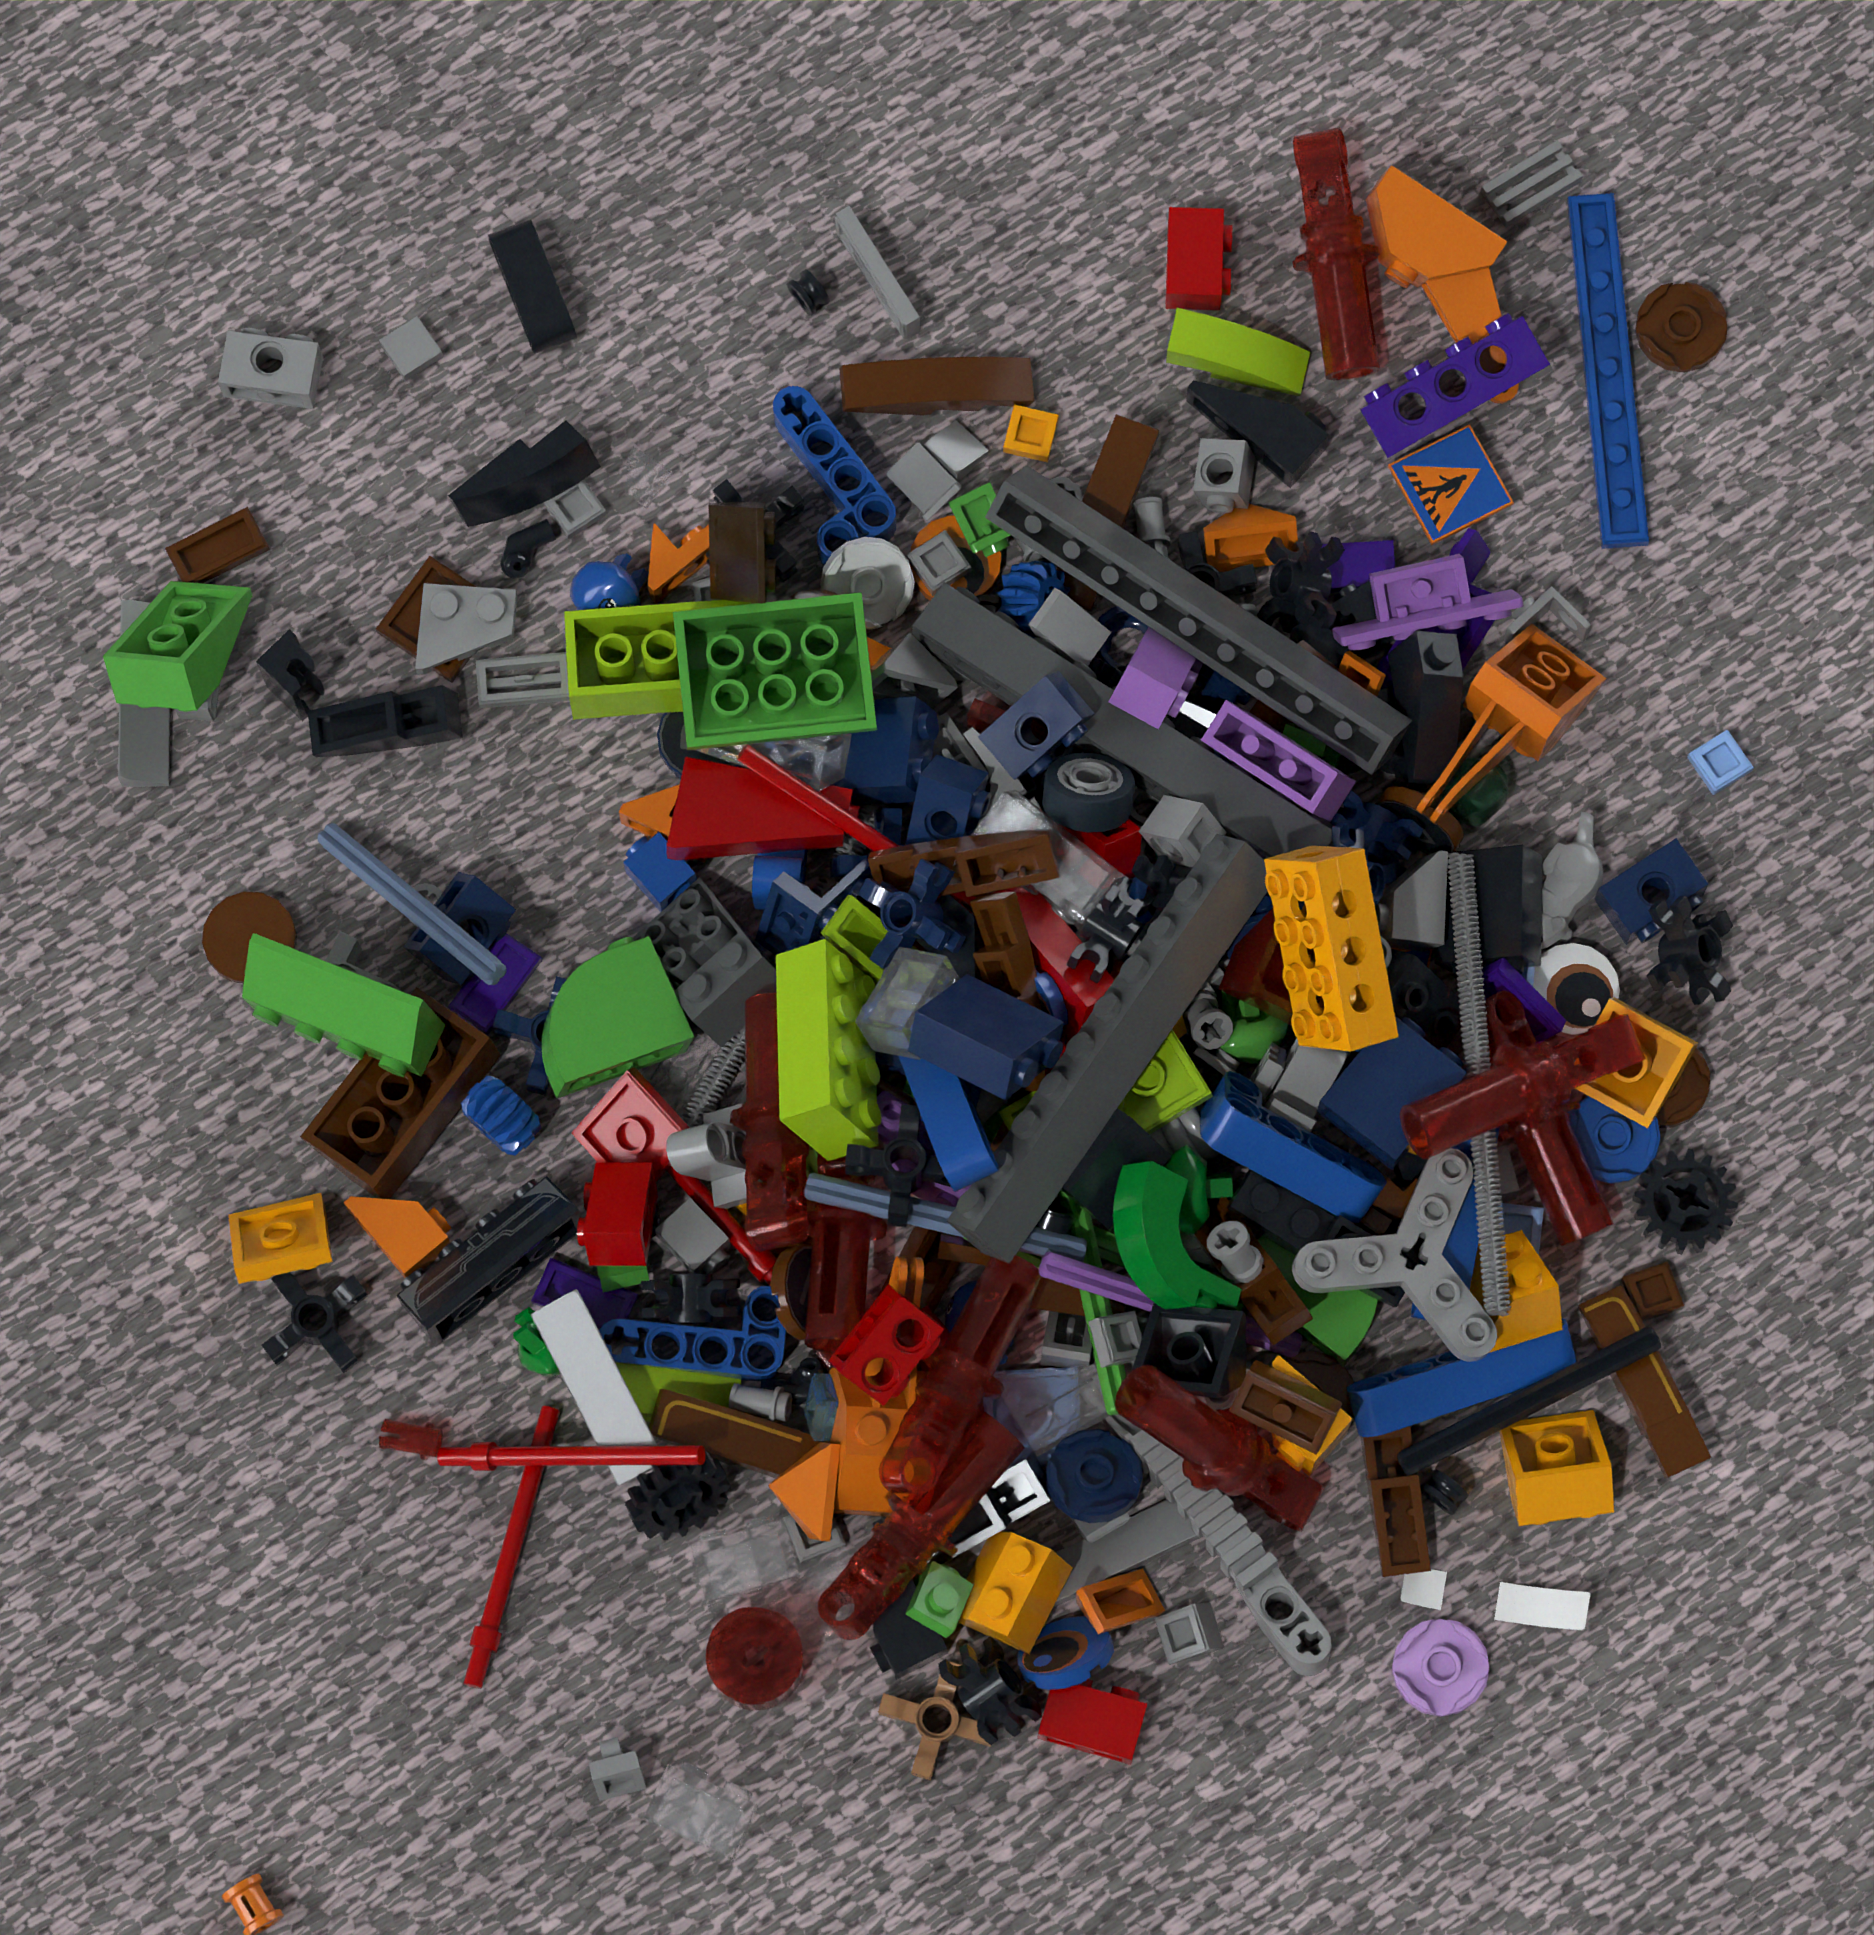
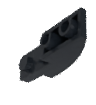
(1296, 1222)

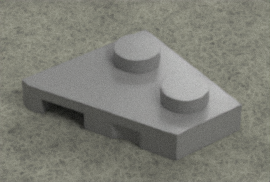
(461, 622)

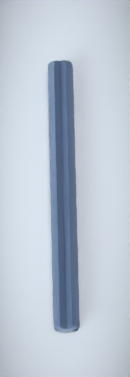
(412, 904)
(927, 1214)

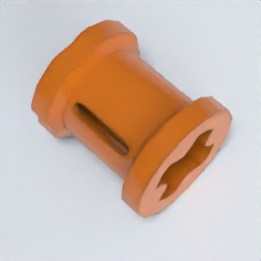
(252, 1905)

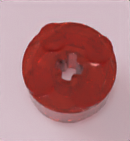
(760, 1631)

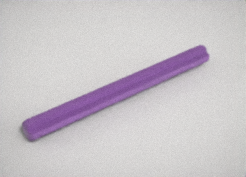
(1126, 1291)

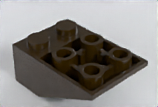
(739, 551)

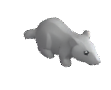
(1571, 881)

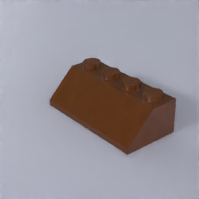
(384, 1122)

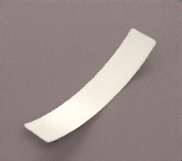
(1514, 1604)

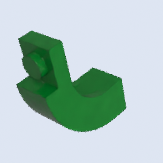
(1151, 1245)

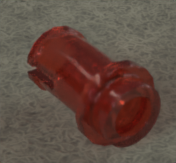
(413, 1438)

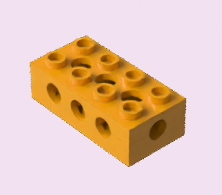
(1346, 947)

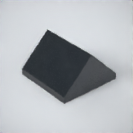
(1097, 1174)
(1196, 1348)

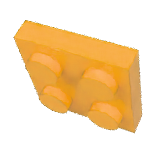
(280, 1238)

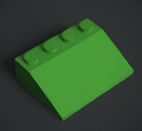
(774, 671)

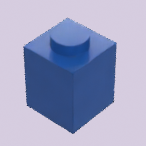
(656, 875)

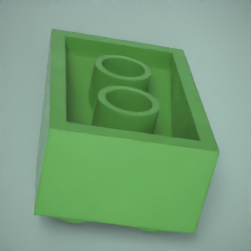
(177, 646)

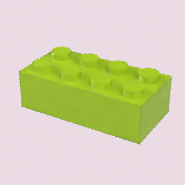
(625, 659)
(822, 1055)

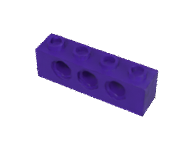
(1523, 360)

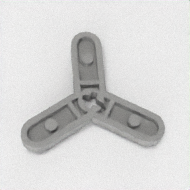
(1431, 1287)

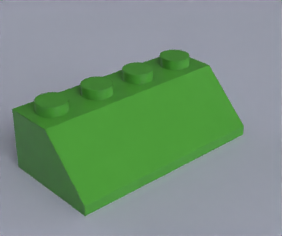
(339, 1007)

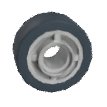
(1088, 792)

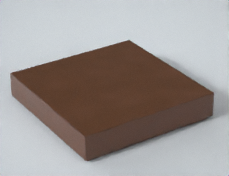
(403, 619)

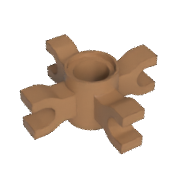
(930, 1742)

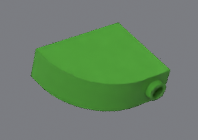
(612, 1018)
(1339, 1317)

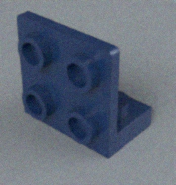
(798, 915)

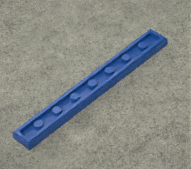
(1607, 371)

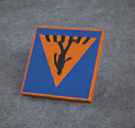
(1450, 484)

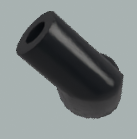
(521, 546)
(799, 1382)

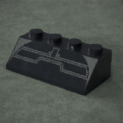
(490, 1260)

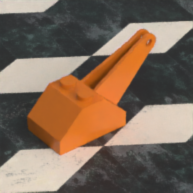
(1444, 253)
(1529, 696)
(867, 1427)

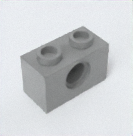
(290, 385)

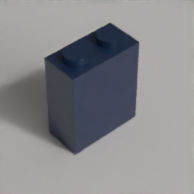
(888, 762)
(986, 1036)
(1383, 1079)

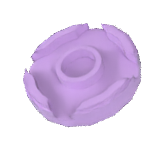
(1431, 1682)

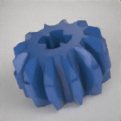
(1027, 590)
(501, 1115)

